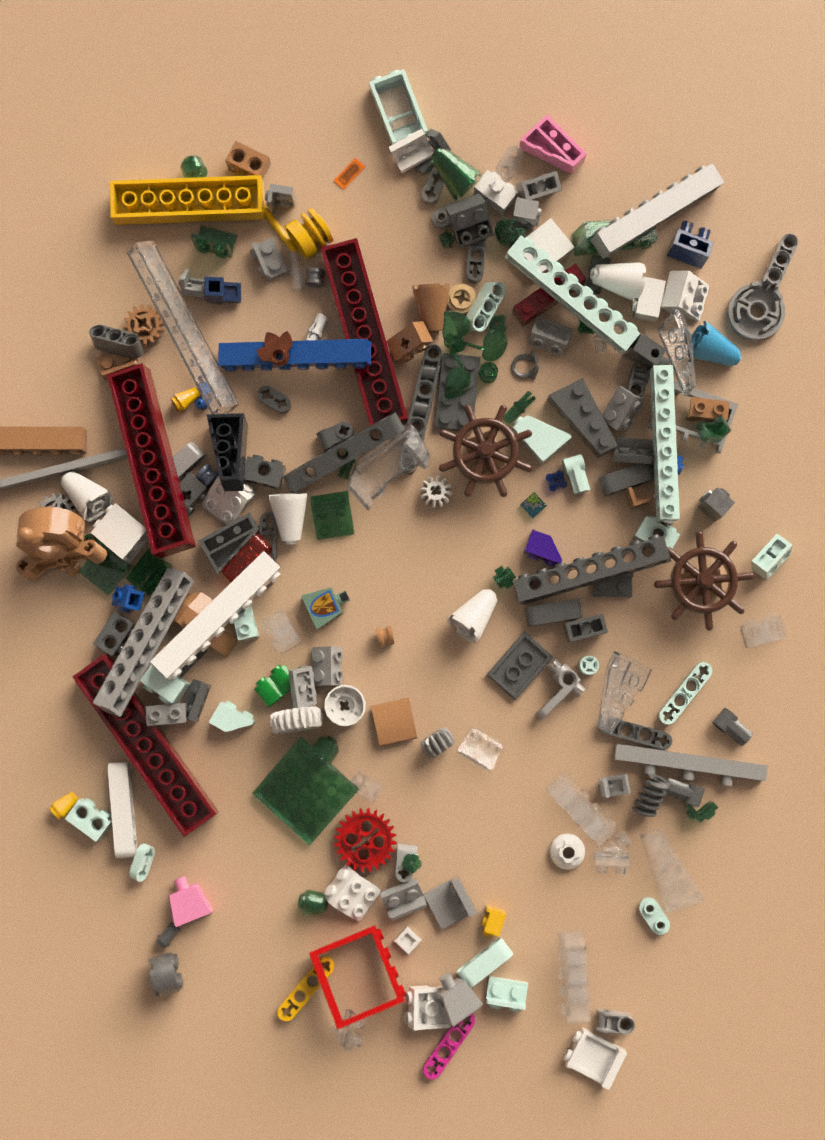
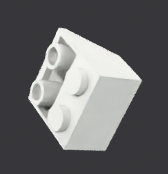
(685, 293)

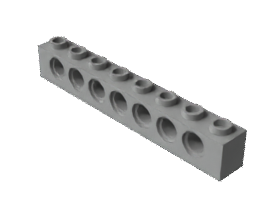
(143, 642)

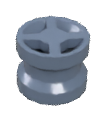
(207, 475)

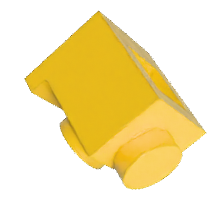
(493, 921)

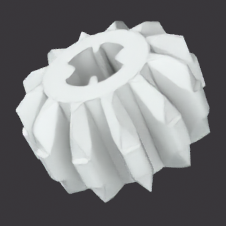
(434, 485)

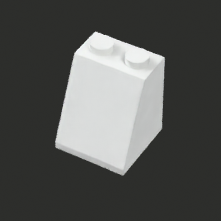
(121, 532)

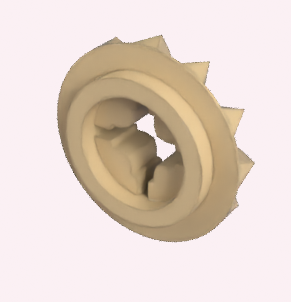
(456, 291)

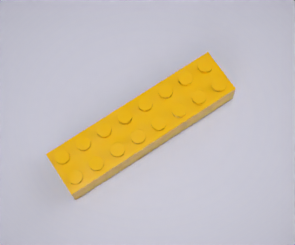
(187, 200)

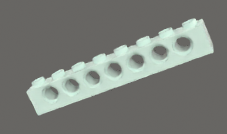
(620, 342)
(664, 443)

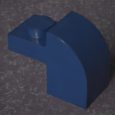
(219, 291)

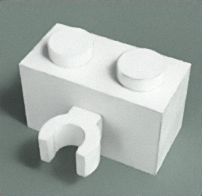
(496, 192)

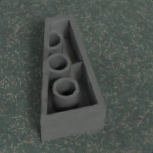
(584, 417)

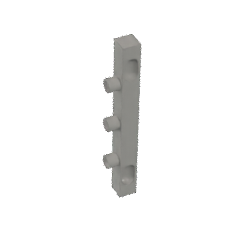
(690, 763)

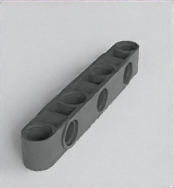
(422, 403)
(355, 446)

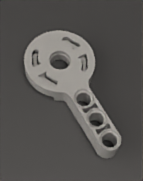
(762, 295)

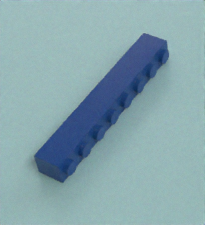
(302, 355)

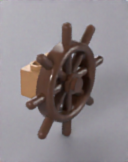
(485, 451)
(705, 581)

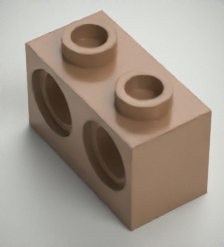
(250, 158)

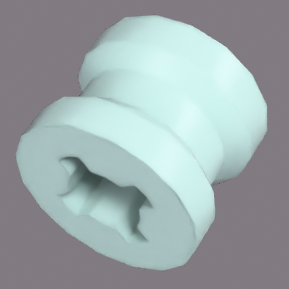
(591, 664)

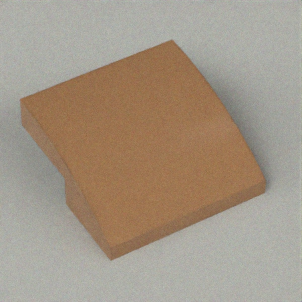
(394, 722)

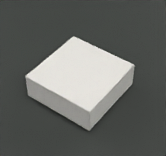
(407, 940)

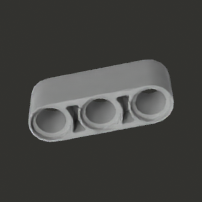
(187, 459)

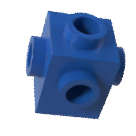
(127, 598)

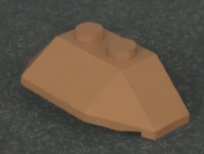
(192, 607)

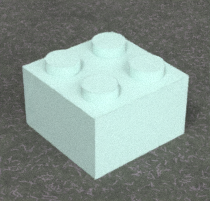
(169, 691)

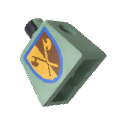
(324, 606)

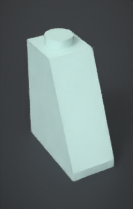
(544, 440)

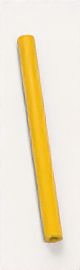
(279, 230)

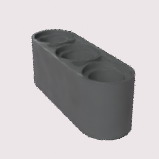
(116, 341)
(626, 478)
(553, 612)

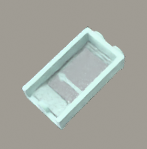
(397, 105)

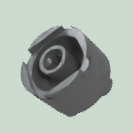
(164, 974)

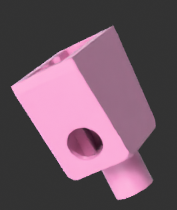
(188, 902)

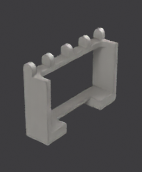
(701, 394)

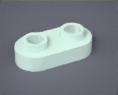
(654, 916)

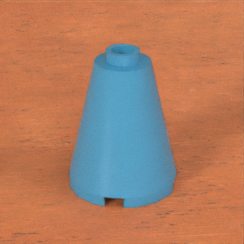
(713, 346)

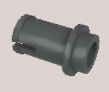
(168, 934)

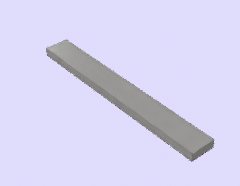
(60, 470)

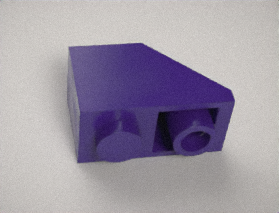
(542, 547)

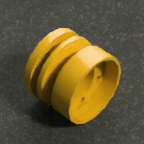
(309, 233)

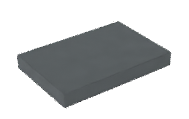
(519, 665)

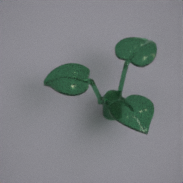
(453, 329)

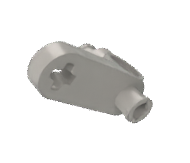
(558, 673)

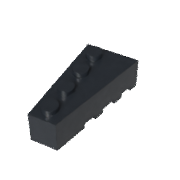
(229, 445)

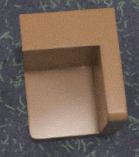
(637, 496)

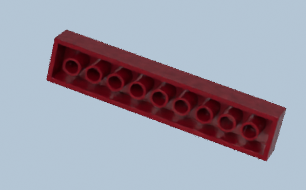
(361, 321)
(151, 461)
(150, 753)

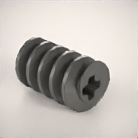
(652, 797)

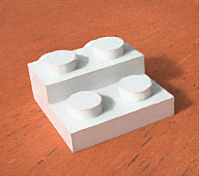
(424, 1009)

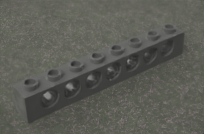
(602, 573)

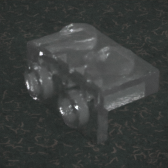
(480, 748)

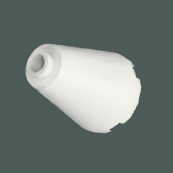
(620, 278)
(86, 495)
(289, 514)
(474, 615)

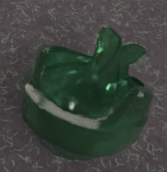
(507, 233)

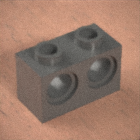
(111, 631)

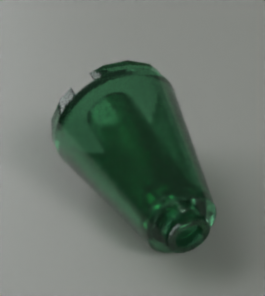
(454, 172)

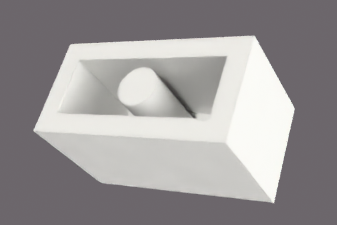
(649, 303)

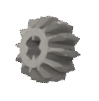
(437, 742)

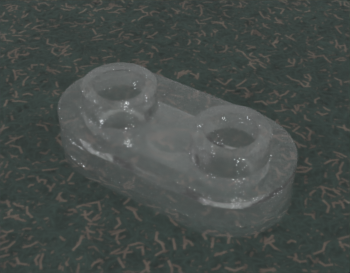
(509, 162)

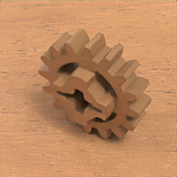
(148, 318)

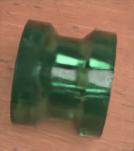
(488, 369)

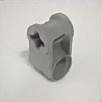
(404, 849)
(613, 1021)

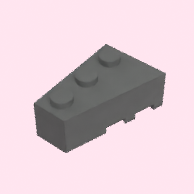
(228, 540)

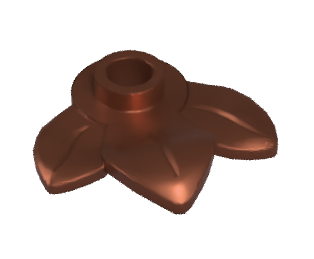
(274, 347)

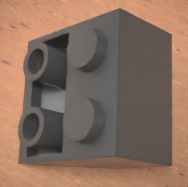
(469, 220)

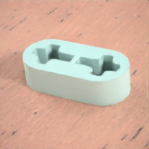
(142, 862)

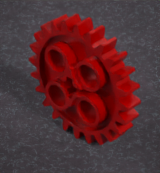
(377, 853)

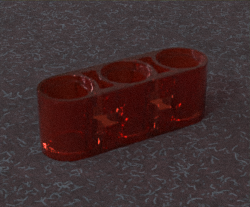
(246, 556)

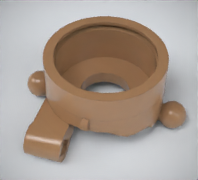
(53, 540)

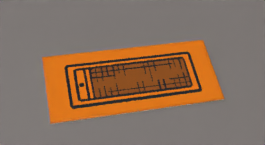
(349, 173)

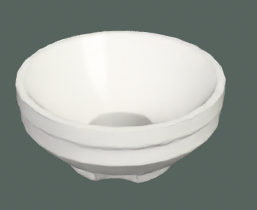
(559, 844)

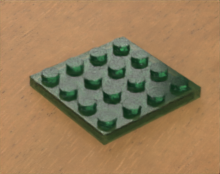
(305, 790)

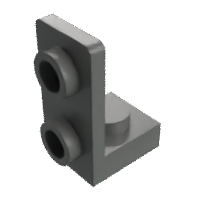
(435, 141)

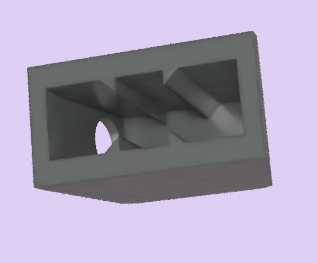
(646, 352)

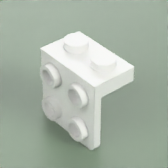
(229, 504)
(351, 893)

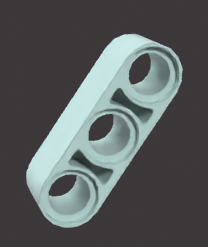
(492, 302)
(485, 962)

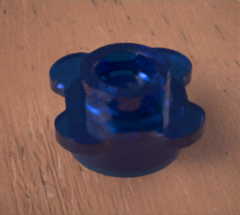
(551, 479)

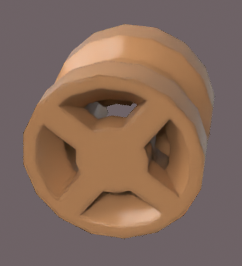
(385, 636)

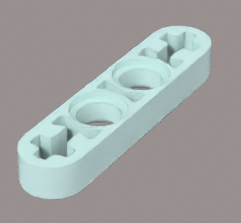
(686, 694)

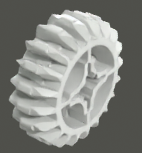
(296, 720)

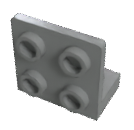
(450, 902)

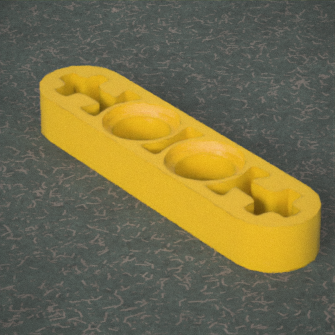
(306, 988)

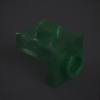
(713, 431)
(705, 812)

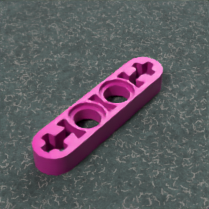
(452, 1046)

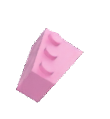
(553, 146)

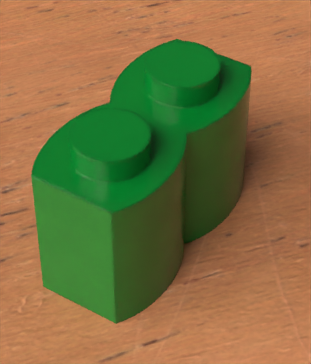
(275, 686)

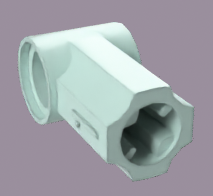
(575, 470)

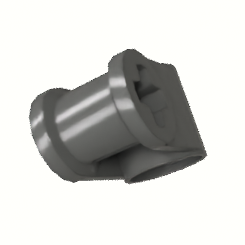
(638, 379)
(331, 436)

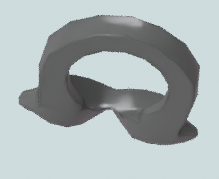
(529, 357)

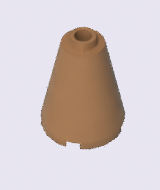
(431, 304)

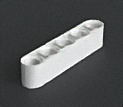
(122, 809)

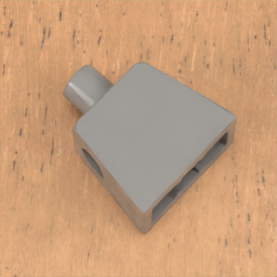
(456, 999)

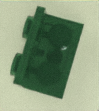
(148, 572)

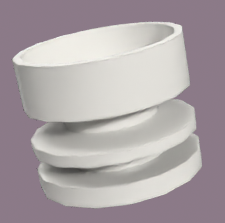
(342, 694)

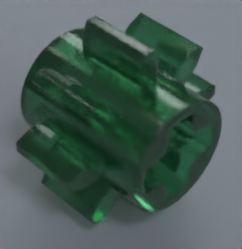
(504, 577)

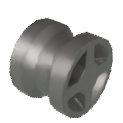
(314, 277)

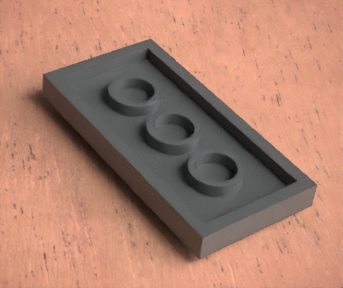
(451, 412)

